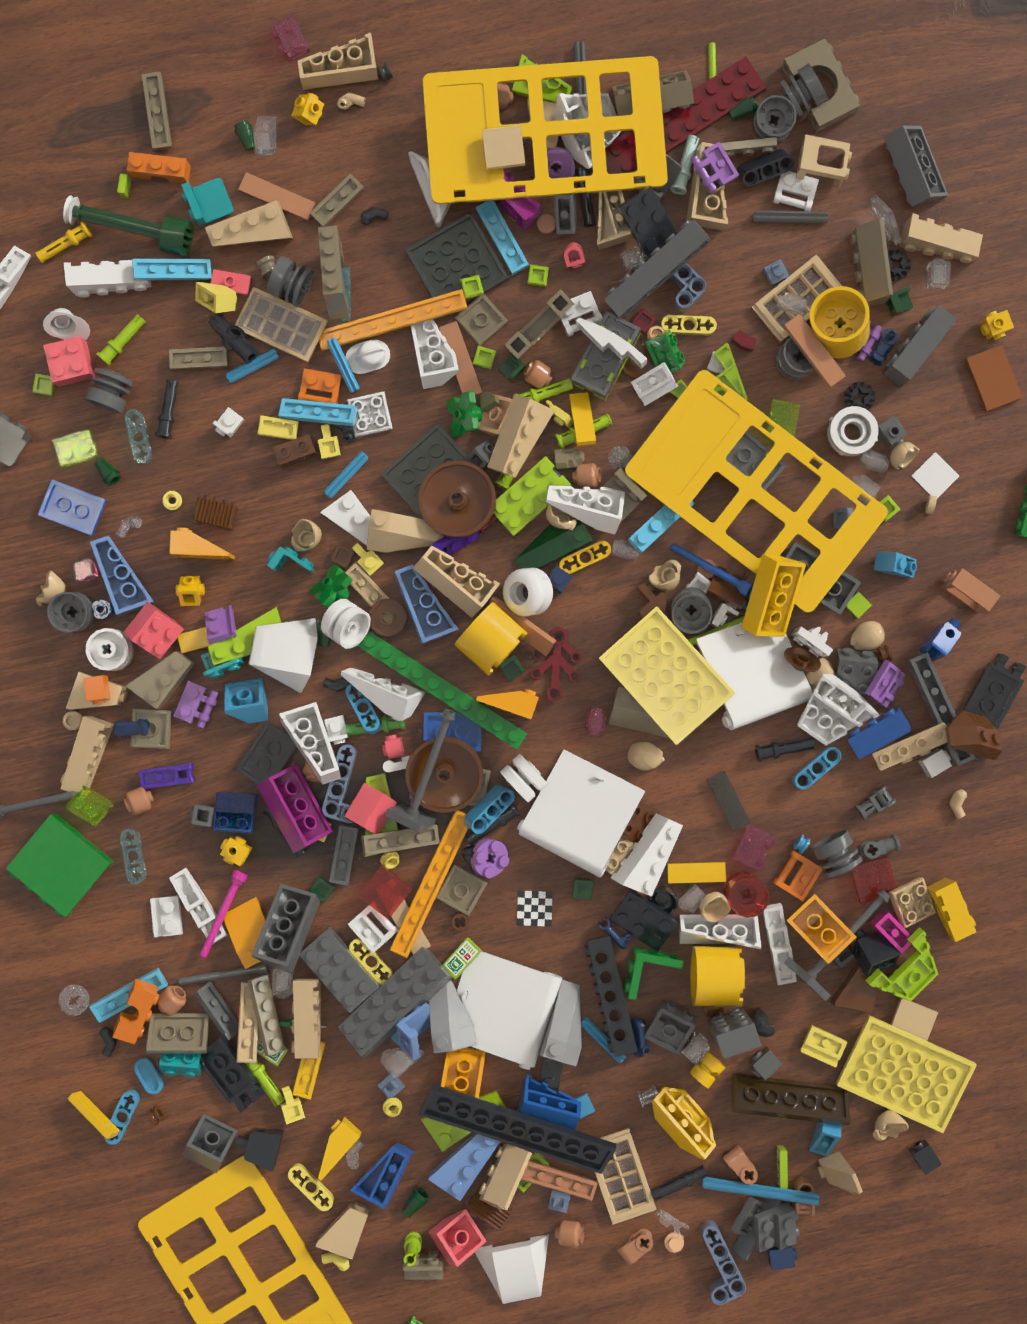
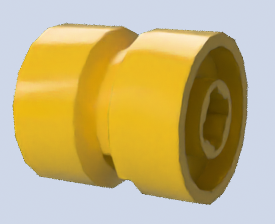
(707, 1070)

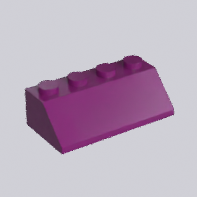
(522, 209)
(294, 808)

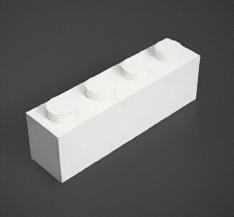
(730, 930)

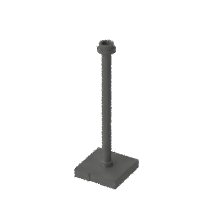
(411, 816)
(810, 975)

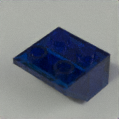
(235, 811)

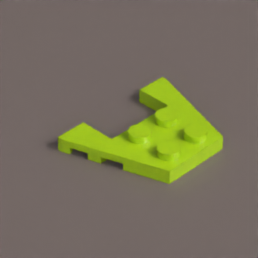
(729, 376)
(912, 974)

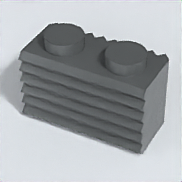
(565, 213)

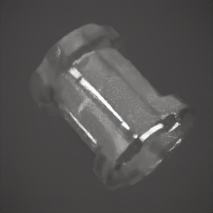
(646, 1096)

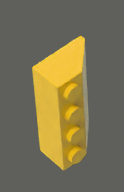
(773, 596)

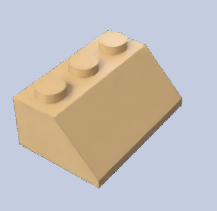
(504, 1176)

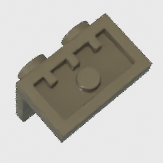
(633, 493)
(427, 1267)

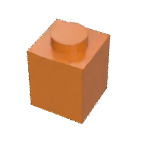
(97, 689)

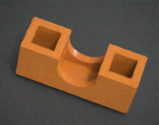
(147, 165)
(130, 1026)

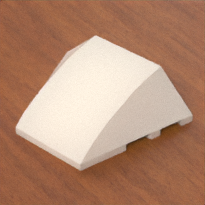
(575, 107)
(285, 651)
(834, 710)
(516, 1268)

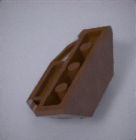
(974, 735)

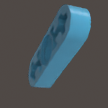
(364, 722)
(133, 1105)

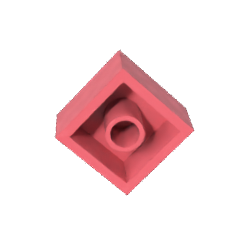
(69, 361)
(153, 630)

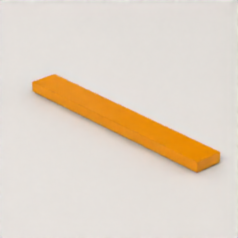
(395, 319)
(430, 885)

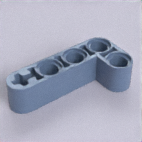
(686, 286)
(338, 800)
(722, 1258)

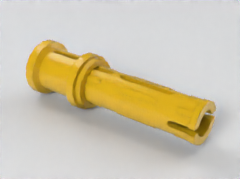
(72, 237)

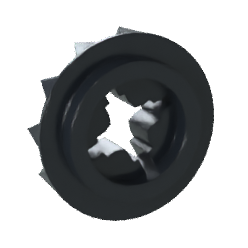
(899, 273)
(863, 388)

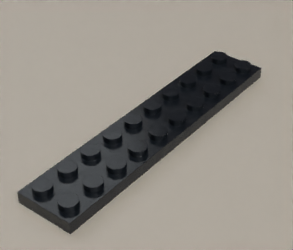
(517, 1129)

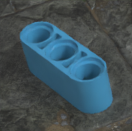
(825, 766)
(498, 806)

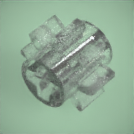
(619, 457)

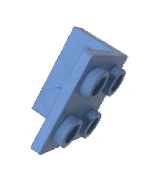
(411, 1027)

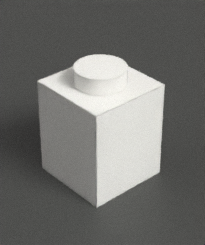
(935, 762)

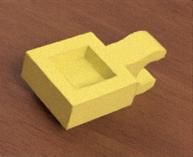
(560, 416)
(328, 445)
(369, 560)
(292, 1107)

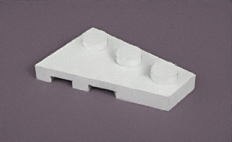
(350, 516)

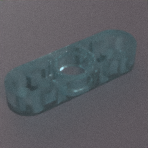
(346, 272)
(140, 422)
(140, 869)

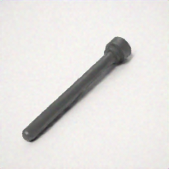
(36, 802)
(259, 968)

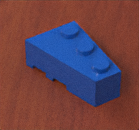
(879, 732)
(547, 1104)
(384, 1177)

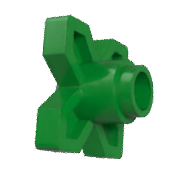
(465, 414)
(332, 587)

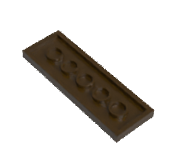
(790, 1099)

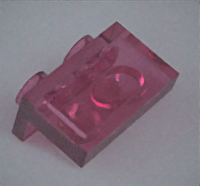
(290, 36)
(754, 847)

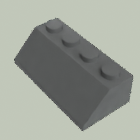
(915, 165)
(840, 592)
(286, 928)

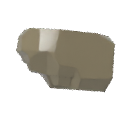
(568, 459)

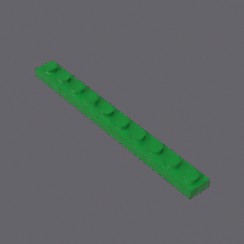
(442, 690)

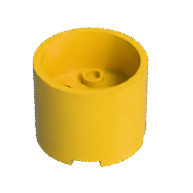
(845, 308)
(490, 638)
(717, 976)

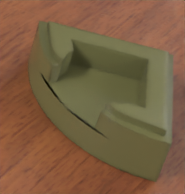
(488, 401)

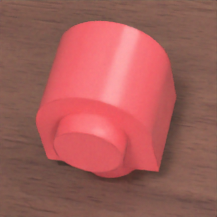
(574, 255)
(393, 747)

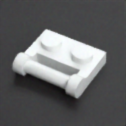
(803, 188)
(583, 305)
(369, 932)

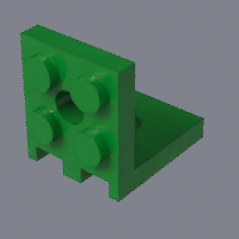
(635, 965)

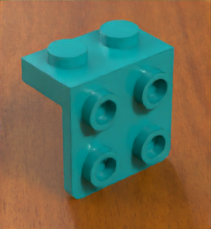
(207, 201)
(278, 559)
(218, 670)
(181, 1064)

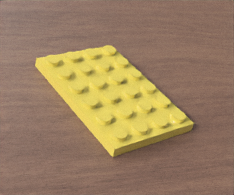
(667, 675)
(906, 1074)

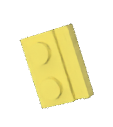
(823, 1046)

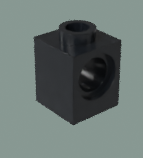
(924, 1156)

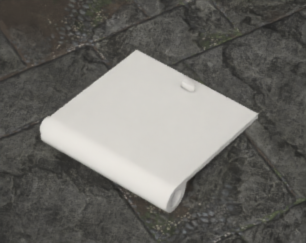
(755, 672)
(581, 814)
(508, 1006)

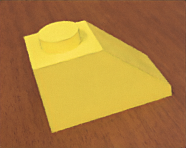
(215, 297)

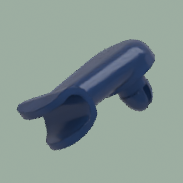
(885, 344)
(129, 728)
(618, 939)
(638, 1028)

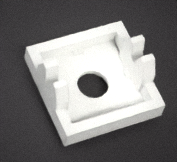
(812, 640)

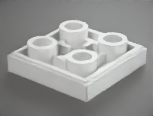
(371, 414)

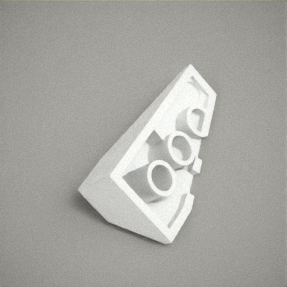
(434, 356)
(594, 507)
(390, 698)

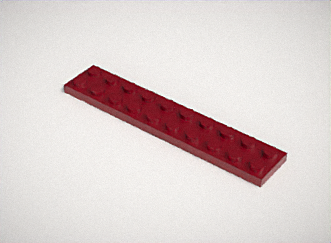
(710, 104)

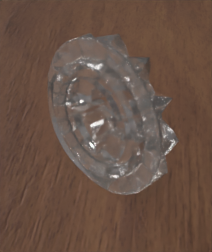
(82, 1002)

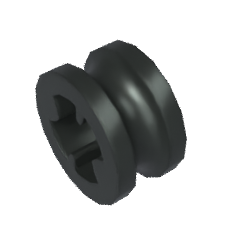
(384, 72)

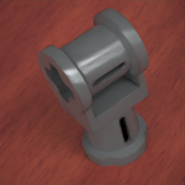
(877, 801)
(880, 847)

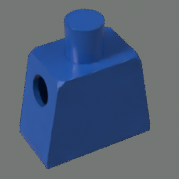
(941, 639)

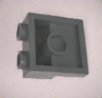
(670, 1027)
(776, 1228)

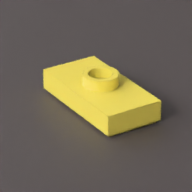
(278, 428)

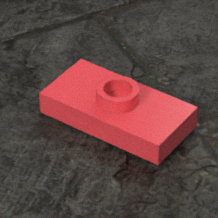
(238, 282)

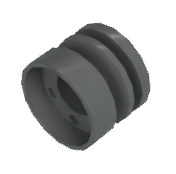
(804, 89)
(776, 109)
(290, 281)
(787, 364)
(108, 390)
(61, 616)
(694, 620)
(834, 849)

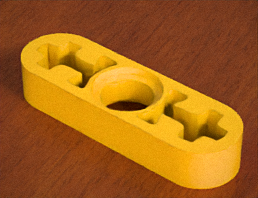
(600, 556)

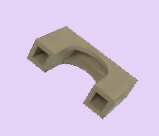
(823, 61)
(331, 267)
(540, 324)

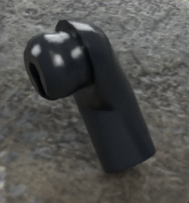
(372, 213)
(347, 431)
(337, 685)
(110, 1043)

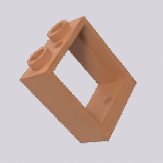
(970, 590)

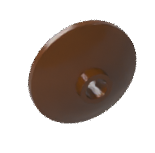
(802, 659)

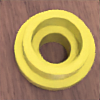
(166, 500)
(390, 859)
(392, 1111)

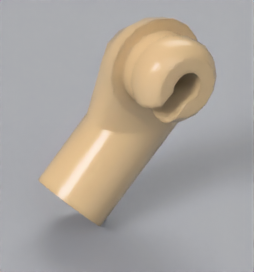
(350, 99)
(956, 802)

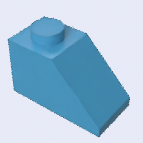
(825, 1138)

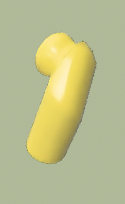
(339, 1261)

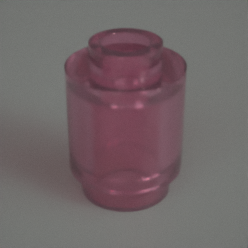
(595, 720)

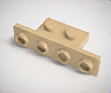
(912, 746)

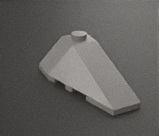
(449, 1021)
(563, 1033)

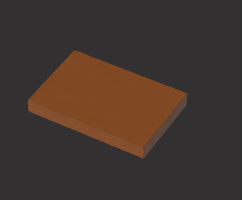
(993, 378)

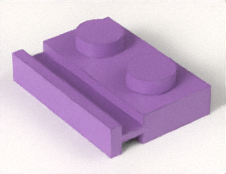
(220, 624)

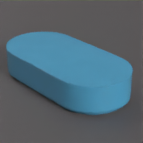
(149, 1075)

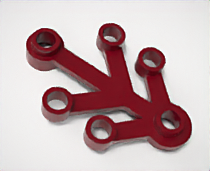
(556, 661)

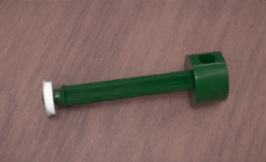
(173, 235)

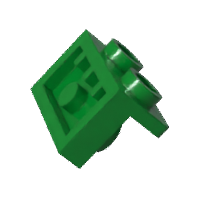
(664, 349)

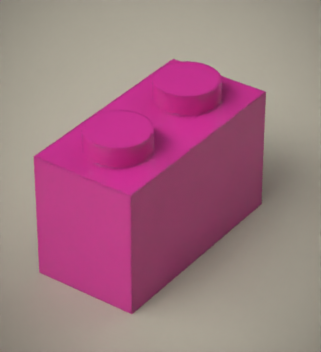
(891, 929)

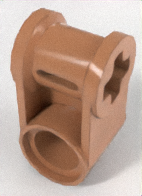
(739, 1162)
(801, 1208)
(633, 1248)

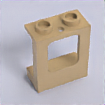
(808, 159)

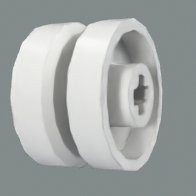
(345, 623)
(98, 649)
(526, 775)

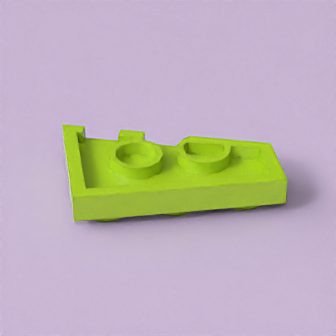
(550, 87)

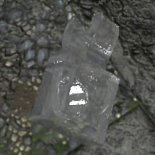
(667, 1220)

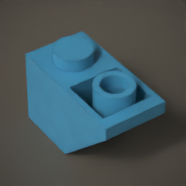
(895, 564)

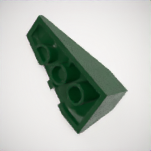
(553, 545)

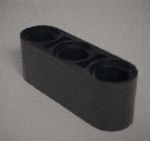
(773, 169)

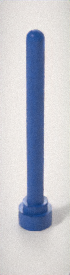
(743, 587)

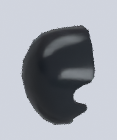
(665, 899)
(760, 1021)

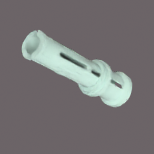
(680, 183)

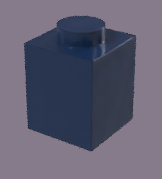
(559, 579)
(782, 1258)

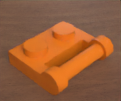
(320, 382)
(802, 880)

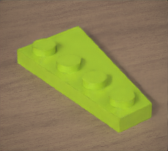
(447, 1135)

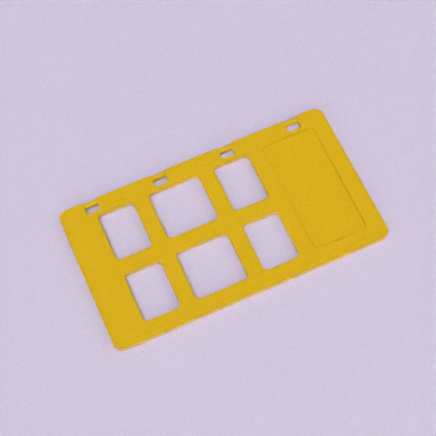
(467, 102)
(694, 445)
(201, 1202)

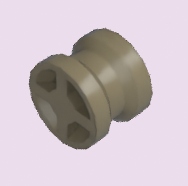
(266, 265)

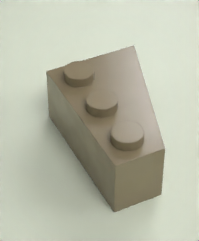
(162, 680)

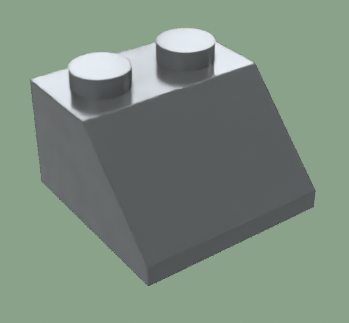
(209, 1143)

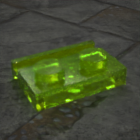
(785, 415)
(75, 448)
(89, 805)

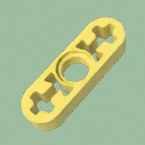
(702, 330)
(357, 954)
(310, 1195)

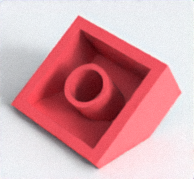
(457, 1237)

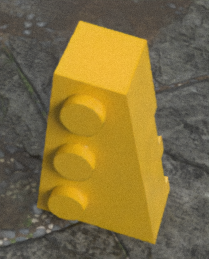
(952, 909)

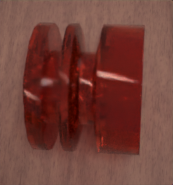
(746, 905)

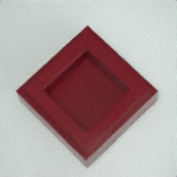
(644, 321)

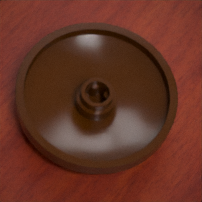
(457, 499)
(454, 777)

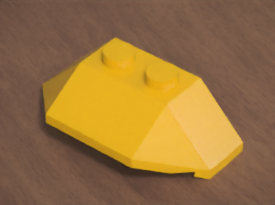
(684, 1121)

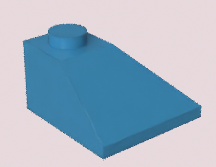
(246, 700)

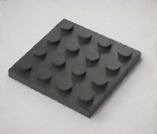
(456, 254)
(418, 461)

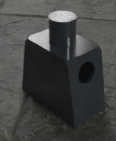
(874, 952)
(261, 1146)

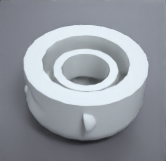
(863, 420)
(539, 592)

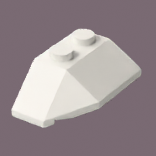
(421, 168)

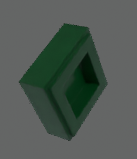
(322, 888)

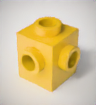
(307, 109)
(996, 325)
(190, 591)
(242, 850)

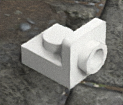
(228, 423)
(719, 617)
(336, 729)

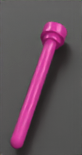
(237, 879)

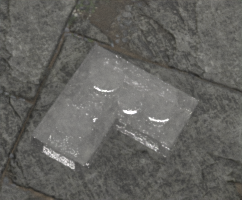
(881, 210)

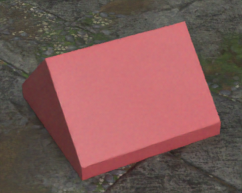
(370, 808)

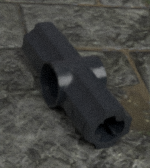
(233, 338)

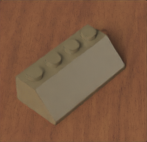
(674, 88)
(872, 262)
(630, 714)

